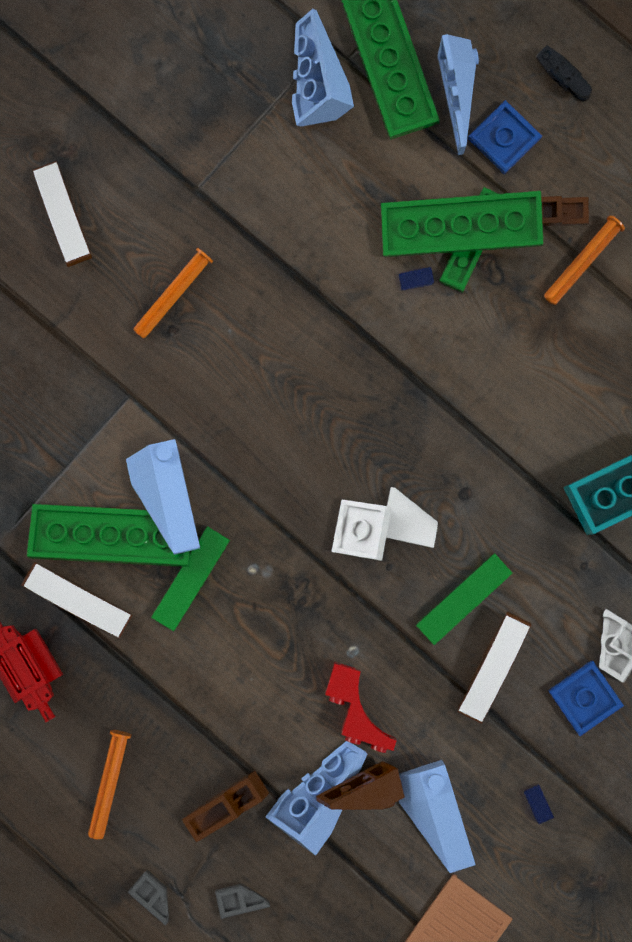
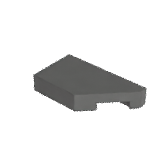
(151, 895)
(239, 900)

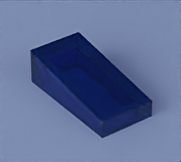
(416, 278)
(538, 804)

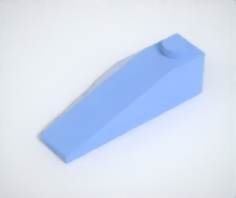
(457, 68)
(321, 83)
(161, 486)
(299, 812)
(435, 813)

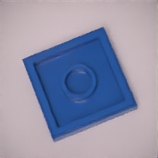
(504, 137)
(585, 698)

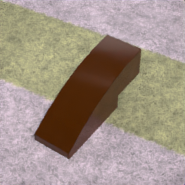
(225, 806)

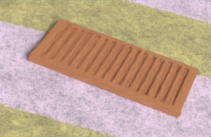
(460, 916)

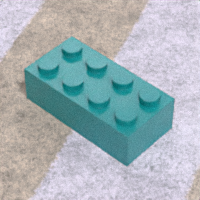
(603, 496)

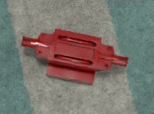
(27, 669)

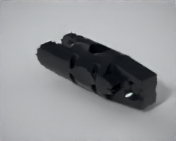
(564, 73)

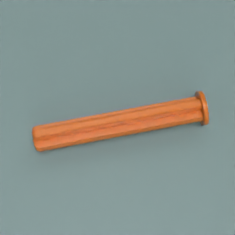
(584, 260)
(172, 293)
(108, 784)

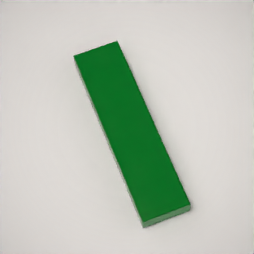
(462, 263)
(190, 579)
(464, 599)

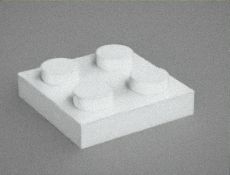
(361, 529)

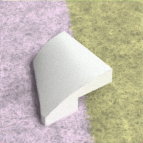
(409, 521)
(616, 646)

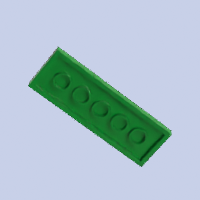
(391, 66)
(462, 224)
(99, 536)

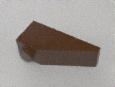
(369, 790)

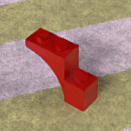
(356, 726)

